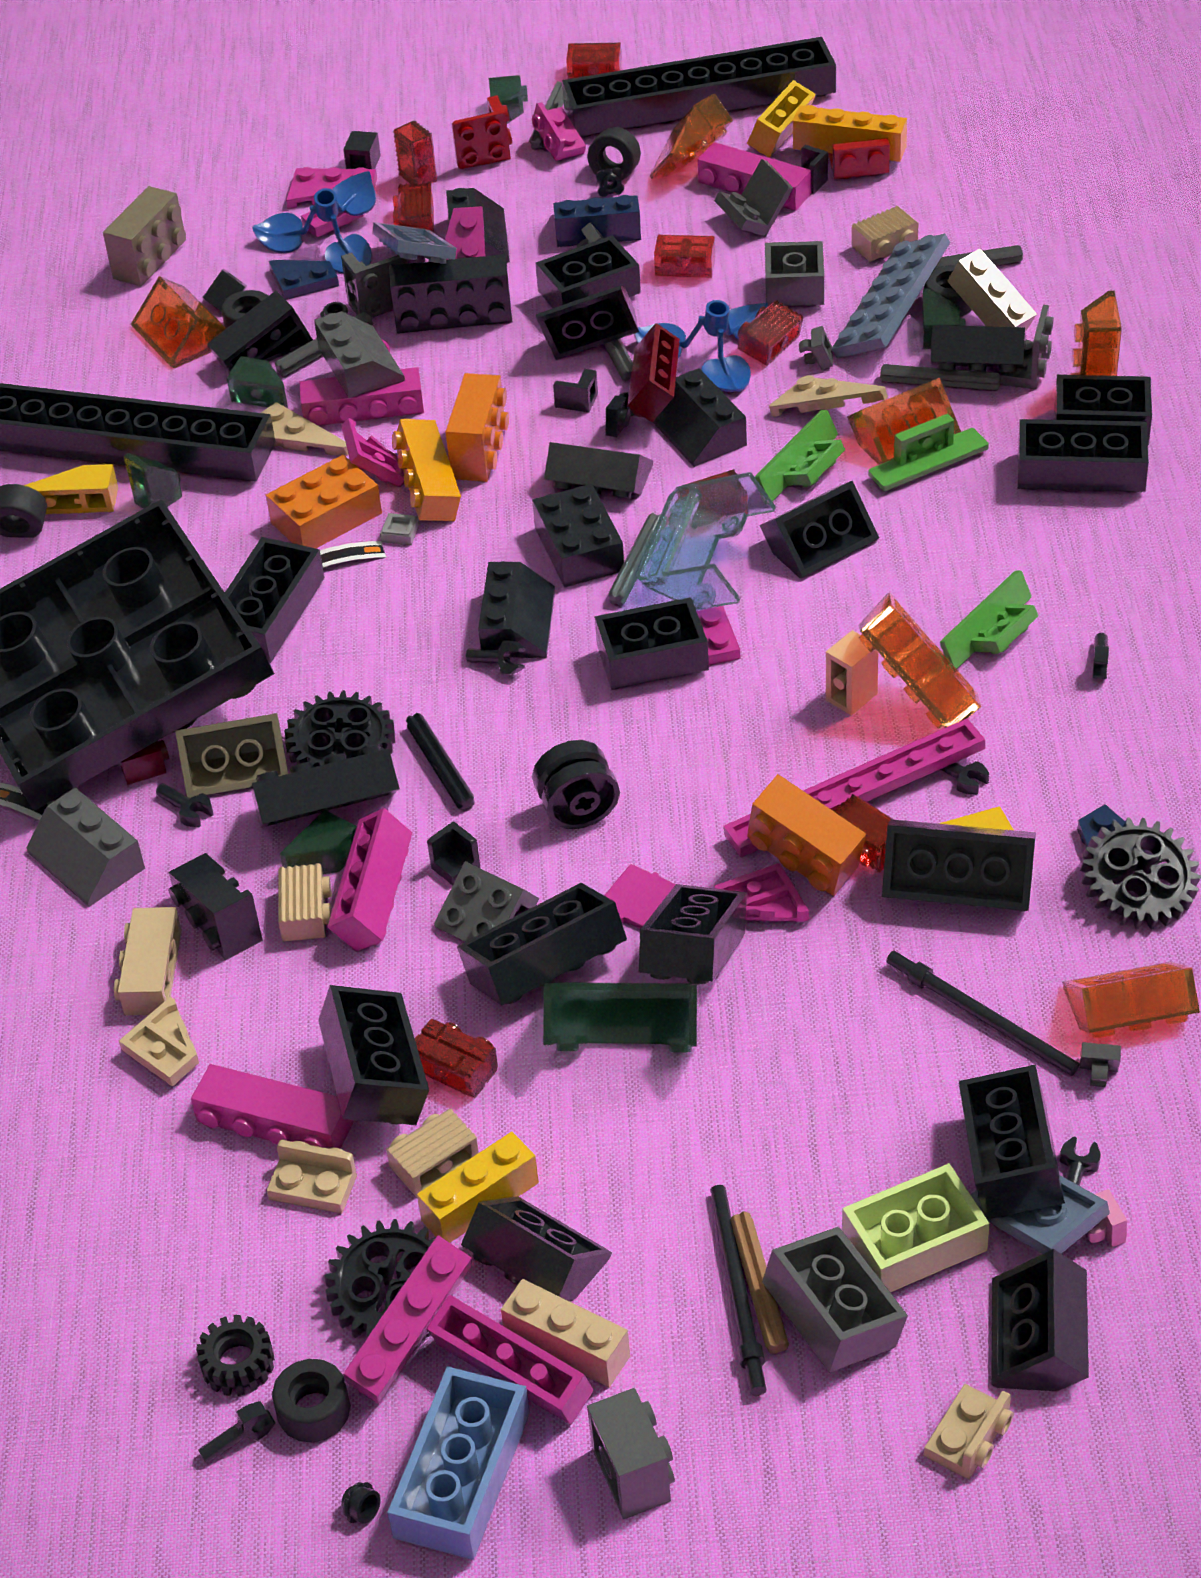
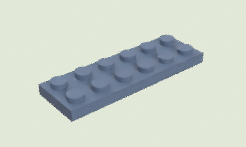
(412, 241)
(891, 295)

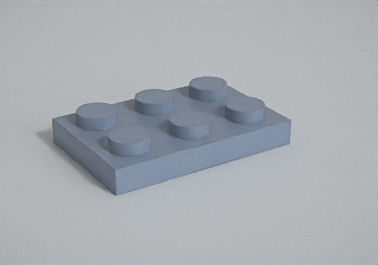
(1056, 1225)

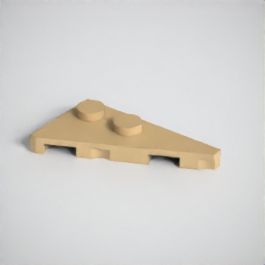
(823, 394)
(298, 433)

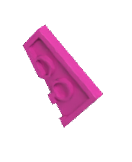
(310, 180)

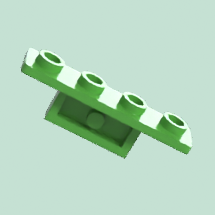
(925, 451)
(802, 457)
(993, 622)

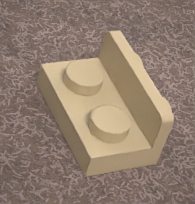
(312, 1176)
(968, 1429)

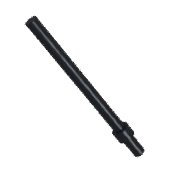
(923, 977)
(750, 1351)

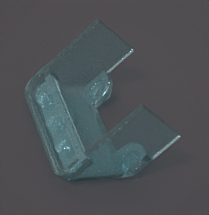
(688, 534)

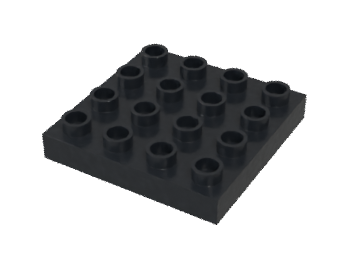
(114, 653)

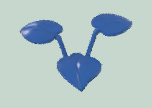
(354, 195)
(726, 373)

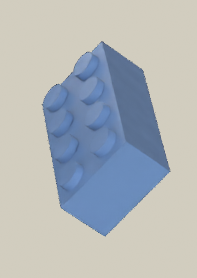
(459, 1463)

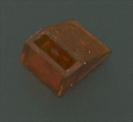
(694, 133)

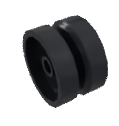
(575, 784)

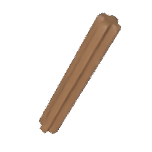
(754, 1268)

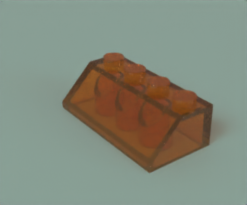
(919, 663)

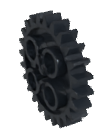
(337, 728)
(1155, 898)
(357, 1273)

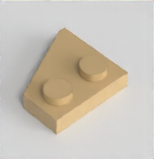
(162, 1044)

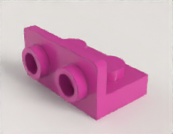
(557, 132)

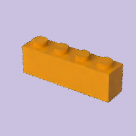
(826, 127)
(426, 470)

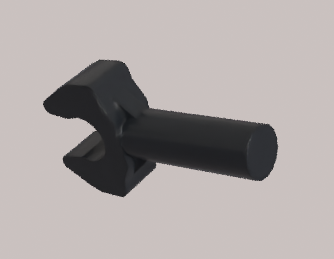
(1101, 653)
(499, 656)
(965, 774)
(187, 805)
(1079, 1164)
(252, 1422)

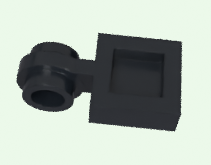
(617, 415)

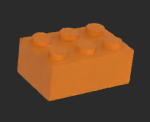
(477, 427)
(324, 503)
(805, 835)

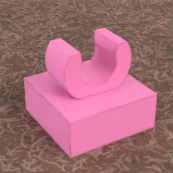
(1112, 1226)

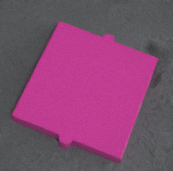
(638, 894)

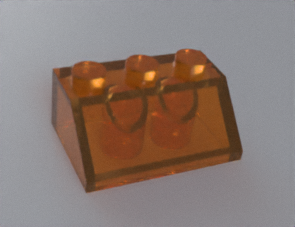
(176, 323)
(1098, 338)
(878, 424)
(1132, 998)

